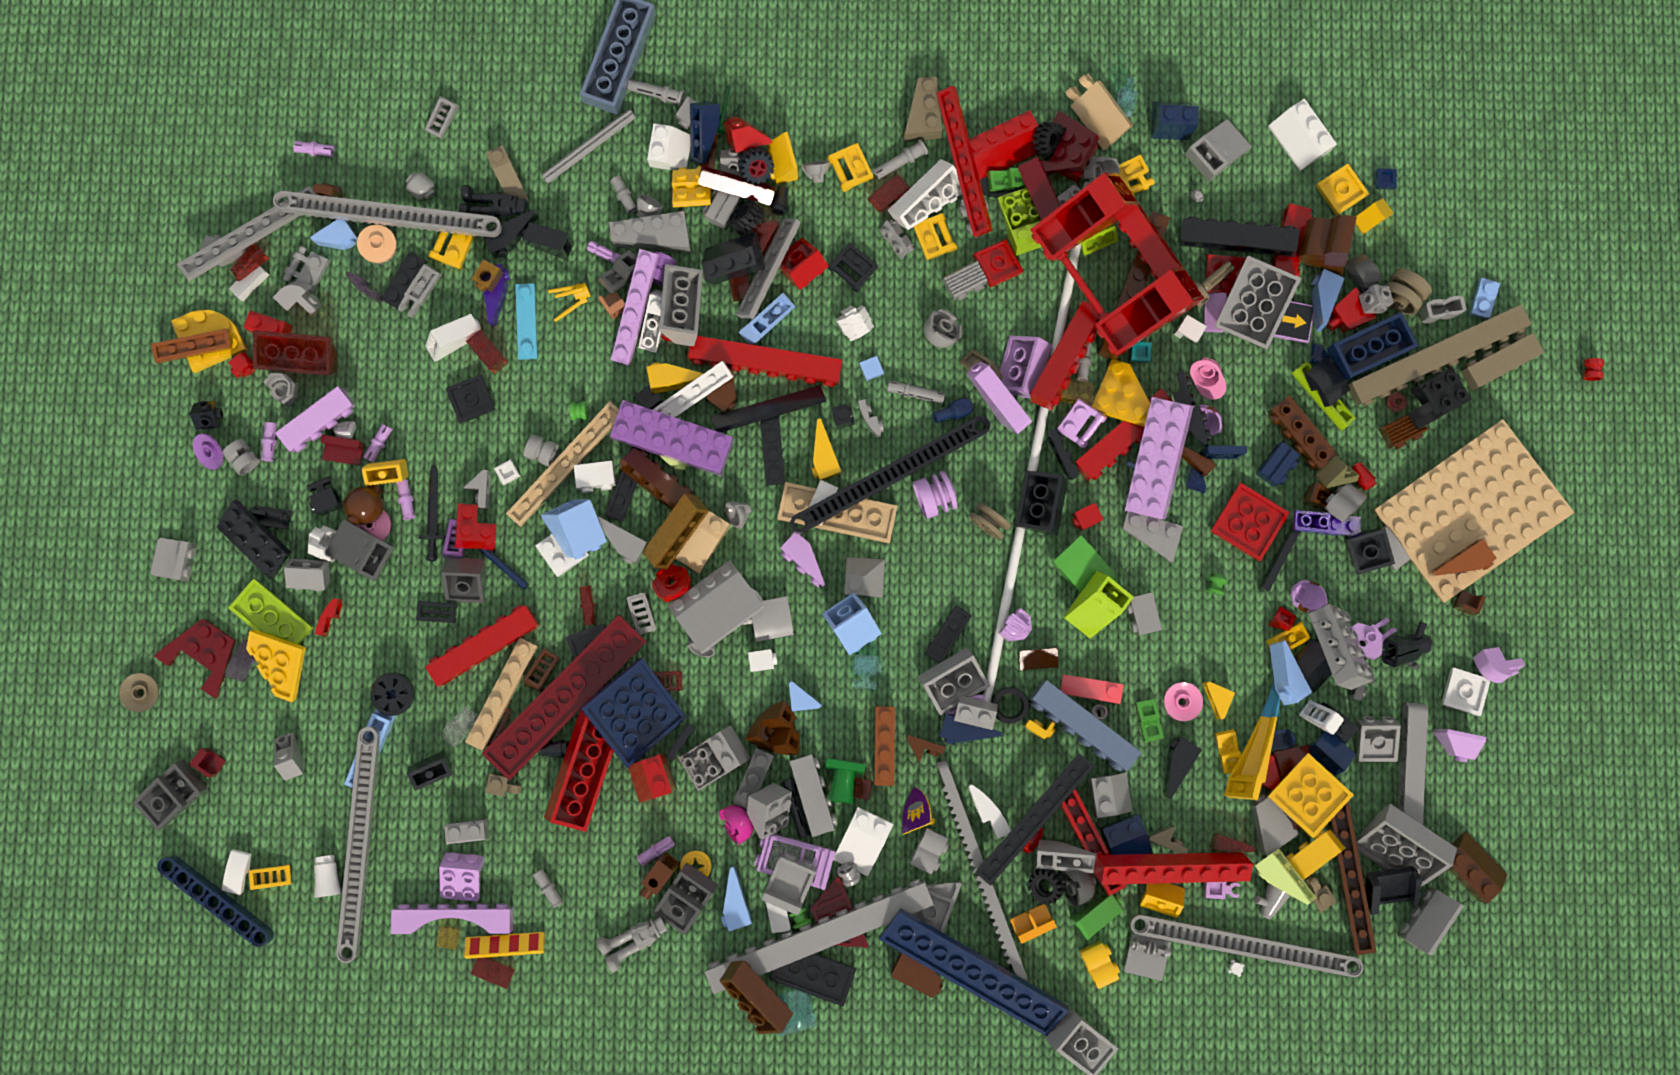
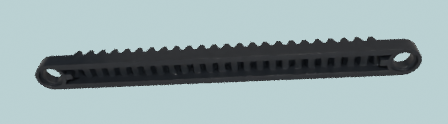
(889, 475)

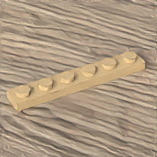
(501, 694)

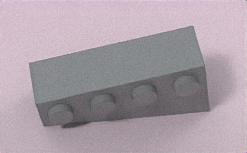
(653, 233)

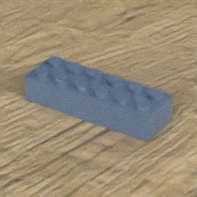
(618, 54)
(1084, 725)

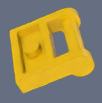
(856, 164)
(929, 239)
(455, 252)

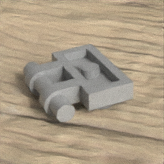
(312, 270)

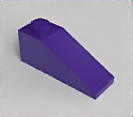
(495, 300)

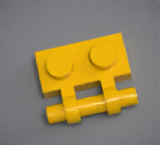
(1135, 169)

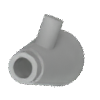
(1272, 902)

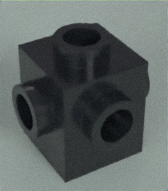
(206, 415)

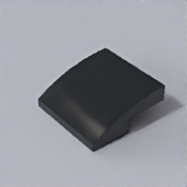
(1328, 381)

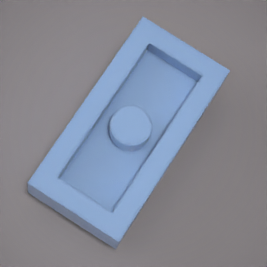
(1484, 299)

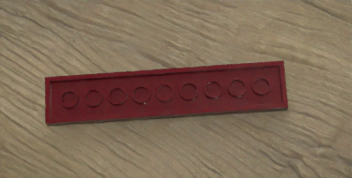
(564, 697)

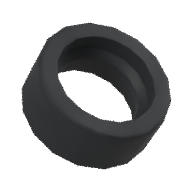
(1024, 704)

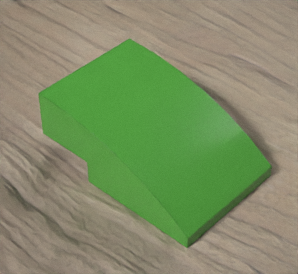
(1080, 563)

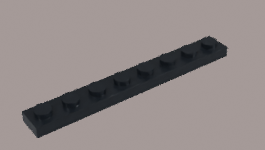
(1034, 819)

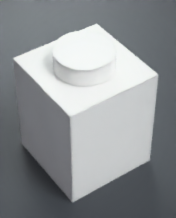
(762, 660)

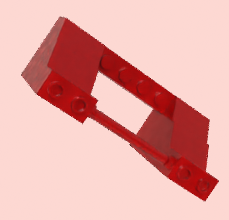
(1091, 211)

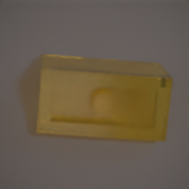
(1079, 390)

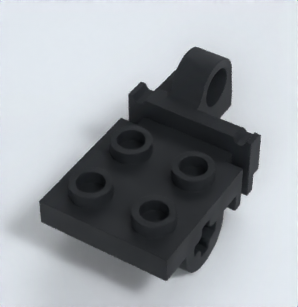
(1438, 397)

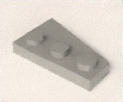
(1155, 533)

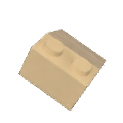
(703, 542)

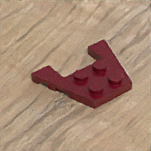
(1073, 147)
(208, 647)

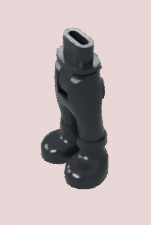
(502, 203)

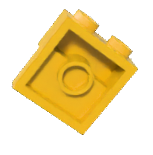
(687, 190)

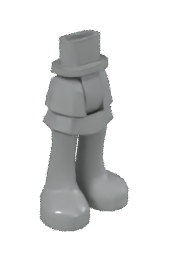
(643, 935)

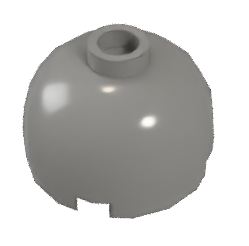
(942, 329)

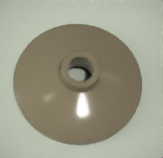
(130, 692)

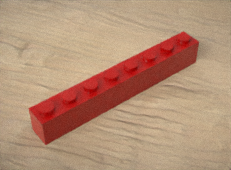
(766, 360)
(1172, 868)

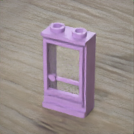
(777, 843)

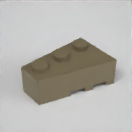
(925, 115)

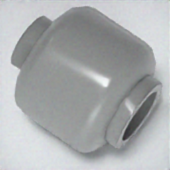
(420, 186)

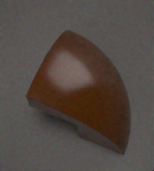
(775, 730)

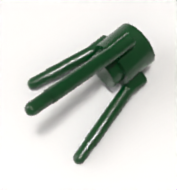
(723, 118)

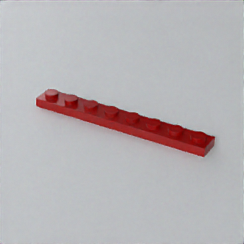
(964, 161)

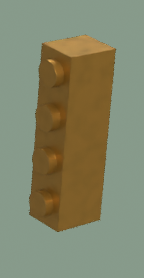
(675, 531)

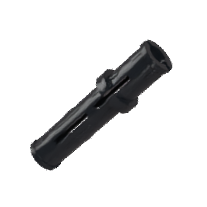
(796, 809)

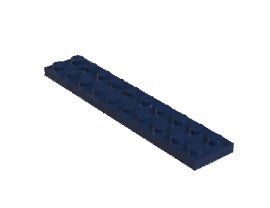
(973, 972)

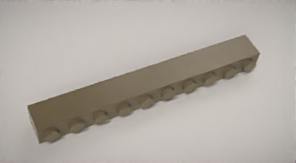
(1438, 355)

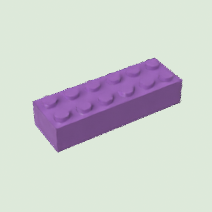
(672, 438)

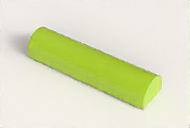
(1337, 412)

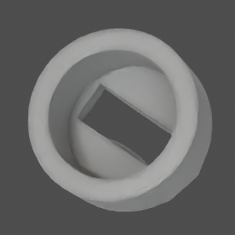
(1103, 711)

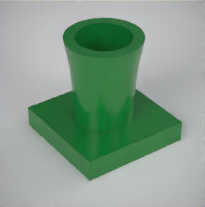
(843, 780)

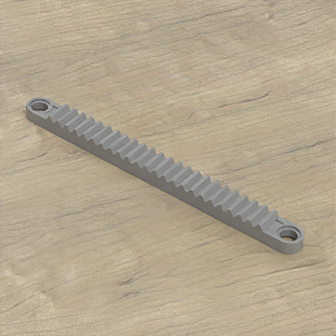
(387, 214)
(358, 844)
(974, 854)
(1246, 945)

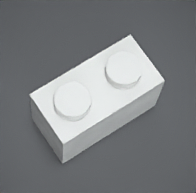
(595, 475)

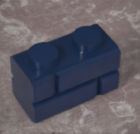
(1278, 464)

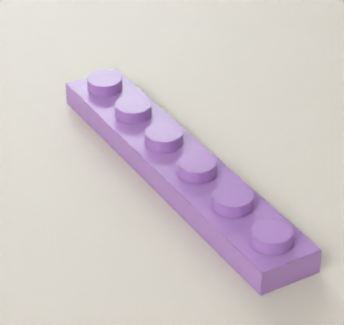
(635, 307)

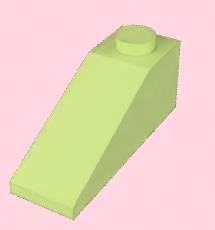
(1282, 875)

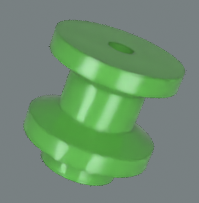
(1217, 582)
(800, 920)

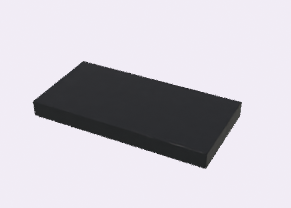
(817, 977)

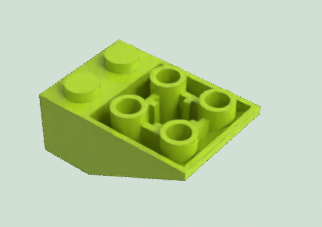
(1019, 217)
(1098, 605)

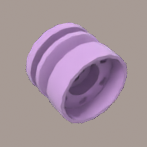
(935, 494)

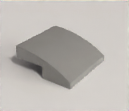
(773, 620)

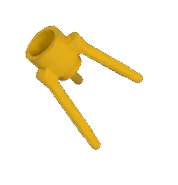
(579, 291)

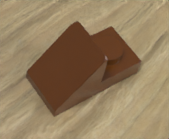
(918, 745)

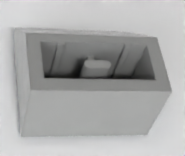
(769, 809)

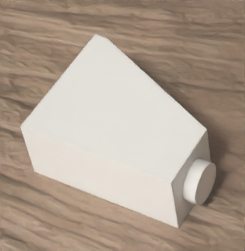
(451, 336)

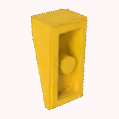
(1293, 638)

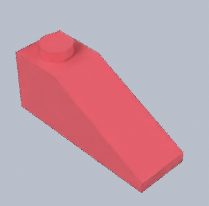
(1092, 689)

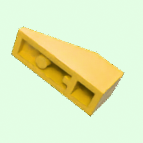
(669, 377)
(824, 458)

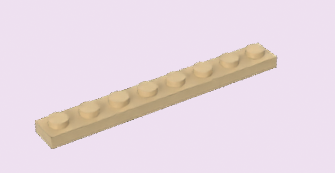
(564, 465)

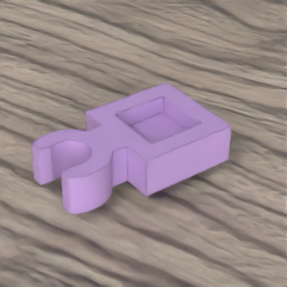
(1218, 890)

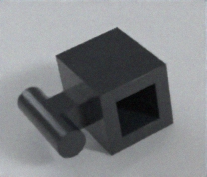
(325, 499)

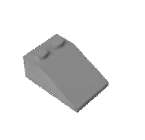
(1081, 1043)

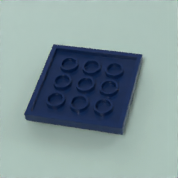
(633, 712)

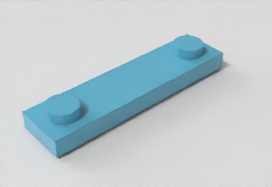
(526, 321)

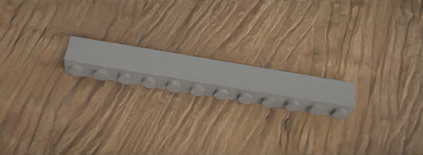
(825, 933)

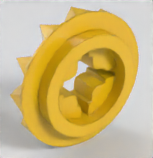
(701, 858)

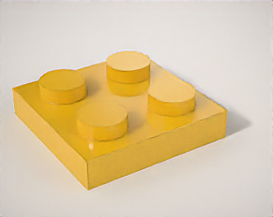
(1342, 189)

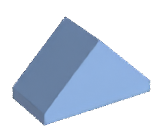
(800, 699)

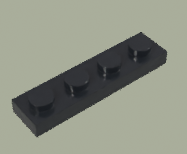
(772, 451)

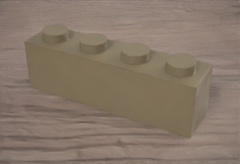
(1501, 362)

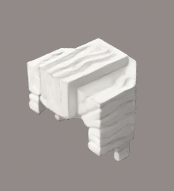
(854, 322)
(319, 541)

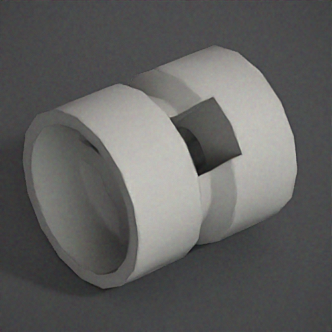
(539, 450)
(240, 457)

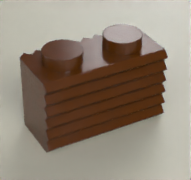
(1399, 431)

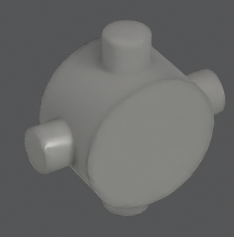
(1196, 196)

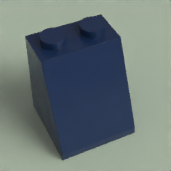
(1173, 120)

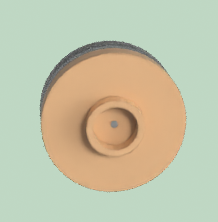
(377, 245)

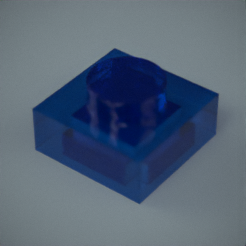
(1386, 179)

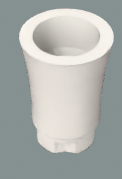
(326, 877)

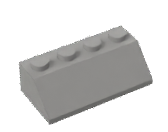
(680, 304)

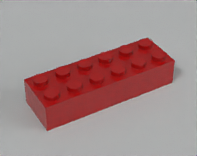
(579, 777)

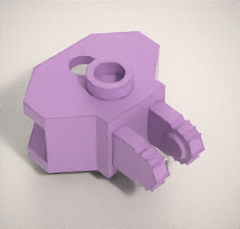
(1372, 638)

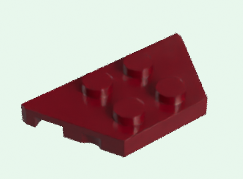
(831, 901)

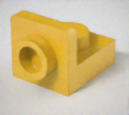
(1036, 728)

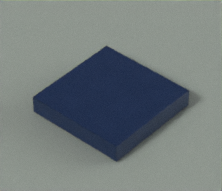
(1223, 452)

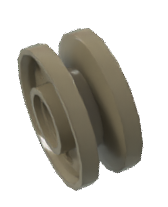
(990, 521)

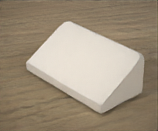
(248, 284)
(778, 919)

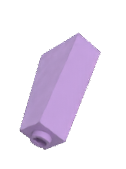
(998, 398)

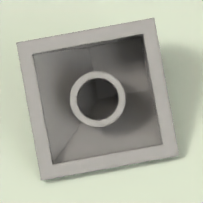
(864, 577)

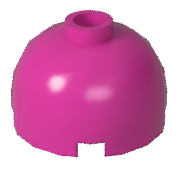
(737, 823)

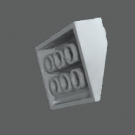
(1257, 302)
(716, 606)
(1400, 841)

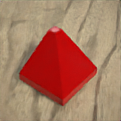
(1282, 619)

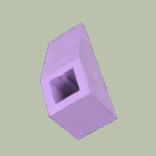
(800, 552)

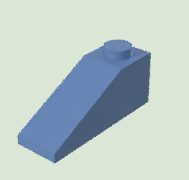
(1324, 295)

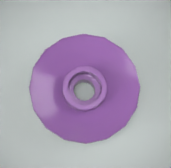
(208, 451)

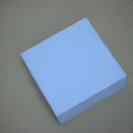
(871, 368)

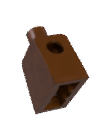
(659, 875)

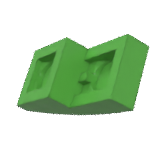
(1005, 180)
(1149, 720)

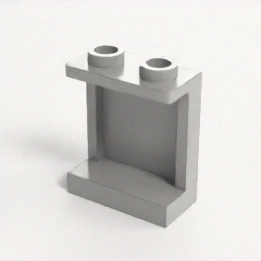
(789, 882)

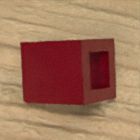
(207, 762)

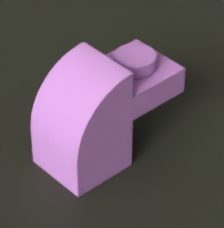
(1495, 667)

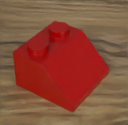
(743, 135)
(802, 263)

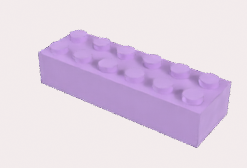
(1159, 458)

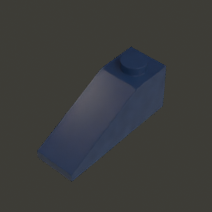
(703, 125)
(960, 732)

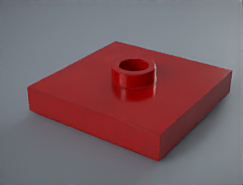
(998, 263)

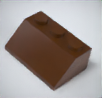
(1477, 869)

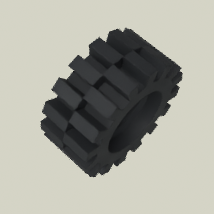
(1047, 130)
(746, 217)
(1039, 892)

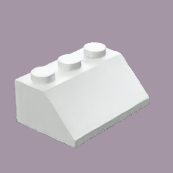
(1302, 135)

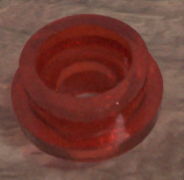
(1391, 402)

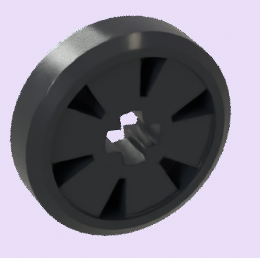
(381, 697)

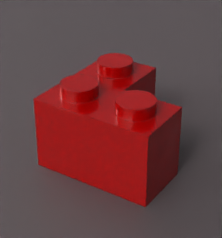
(470, 533)

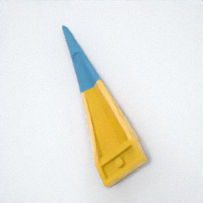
(1253, 763)

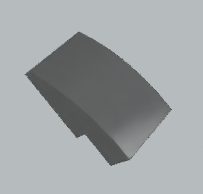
(170, 794)
(685, 898)

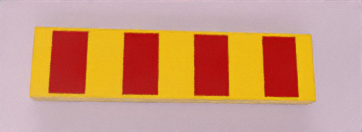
(504, 945)

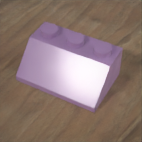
(1024, 363)

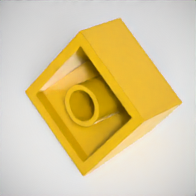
(783, 159)

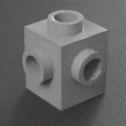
(729, 161)
(1376, 299)

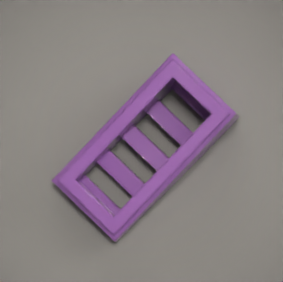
(447, 545)

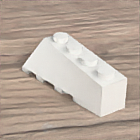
(927, 195)

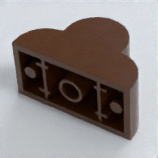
(1327, 242)

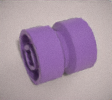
(659, 272)

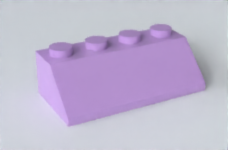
(316, 419)

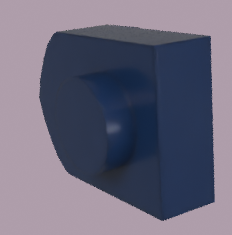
(1283, 739)

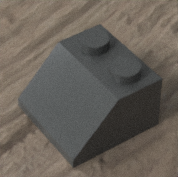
(464, 579)

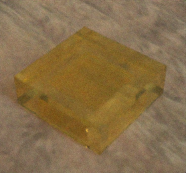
(448, 937)

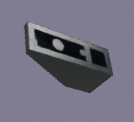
(510, 234)
(1179, 761)

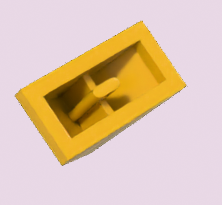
(1373, 216)
(1219, 698)

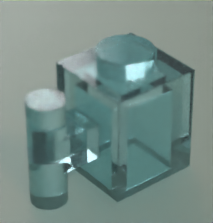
(1127, 97)
(866, 666)

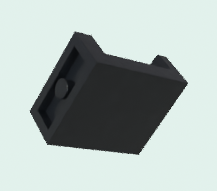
(1392, 887)

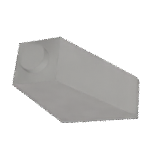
(1271, 825)

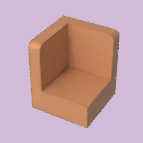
(613, 304)

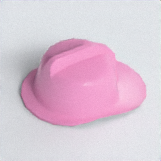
(1208, 378)

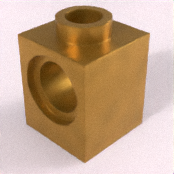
(483, 269)

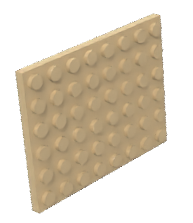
(1479, 492)

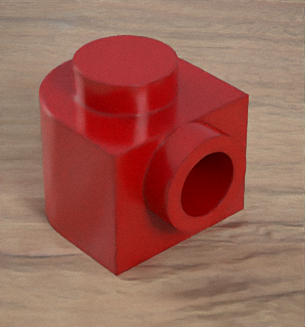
(241, 365)

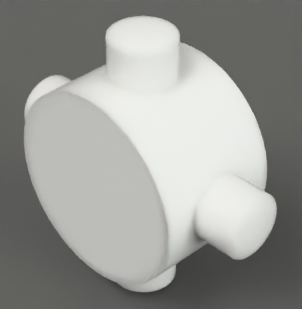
(1236, 968)

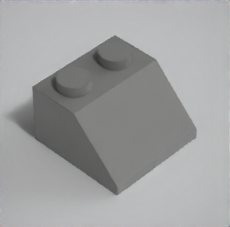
(1110, 795)

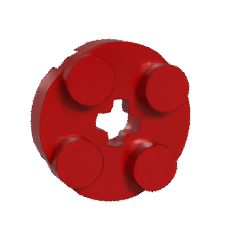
(673, 591)

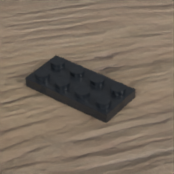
(253, 539)

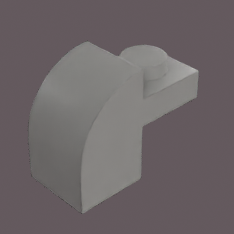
(299, 293)

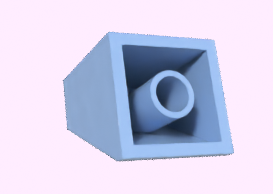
(575, 527)
(852, 623)

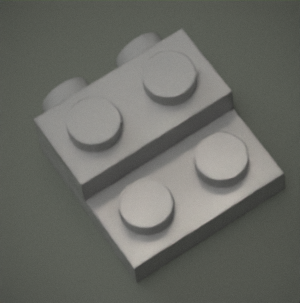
(1378, 739)

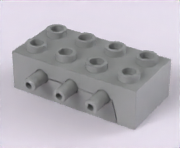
(1341, 647)

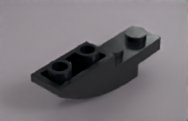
(1198, 417)

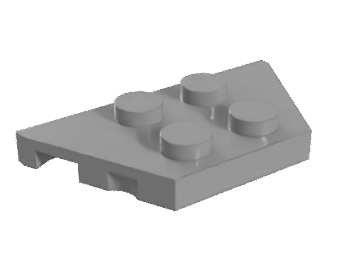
(944, 897)

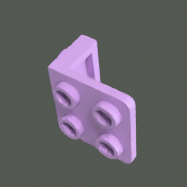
(460, 876)

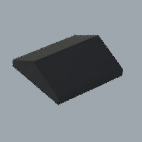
(1370, 550)

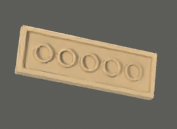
(865, 520)

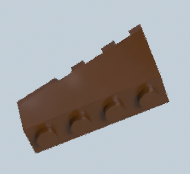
(652, 478)
(756, 998)

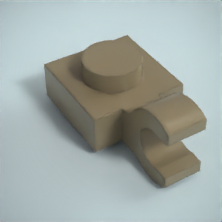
(500, 785)
(1324, 896)

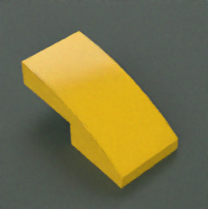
(1227, 749)

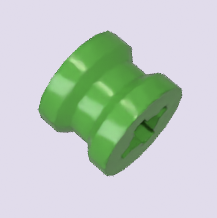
(578, 410)

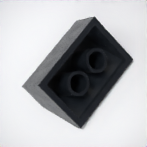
(732, 259)
(1042, 502)

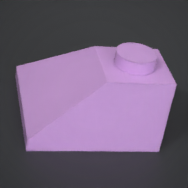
(1460, 744)

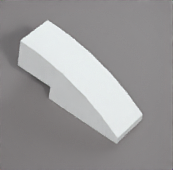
(989, 812)

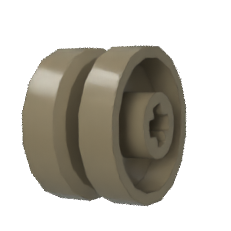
(1408, 291)

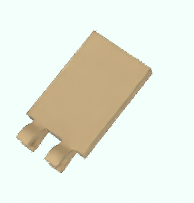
(1099, 111)

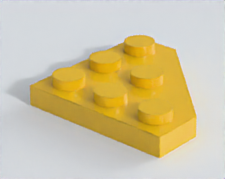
(1122, 395)
(278, 662)

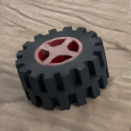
(757, 172)

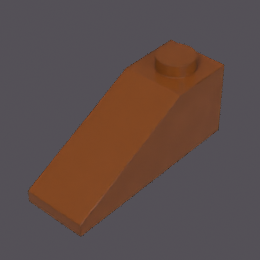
(1473, 557)

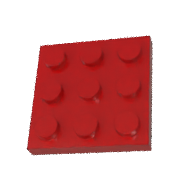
(1249, 522)

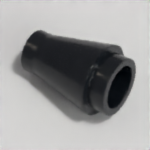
(780, 201)
(555, 749)

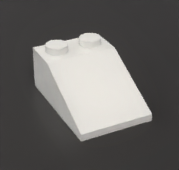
(863, 840)

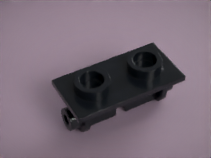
(272, 517)

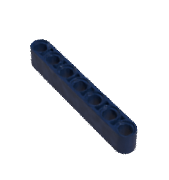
(206, 900)

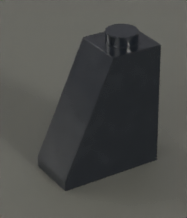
(548, 240)

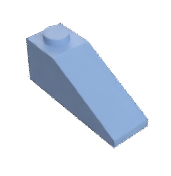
(767, 319)
(1287, 675)
(735, 906)

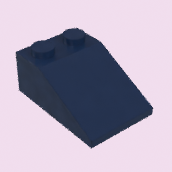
(1126, 836)

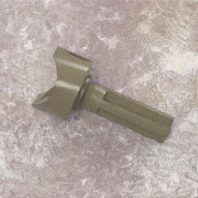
(1213, 280)

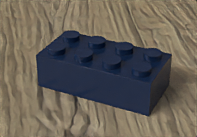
(1373, 346)

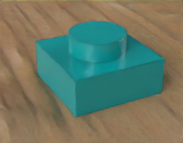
(1141, 352)

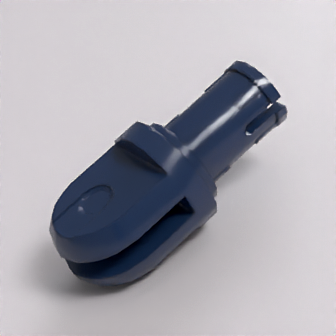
(954, 410)

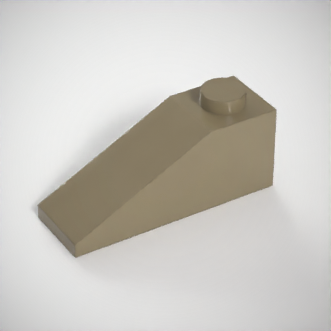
(505, 172)

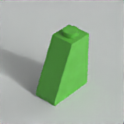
(1097, 915)

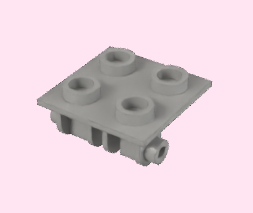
(1147, 956)

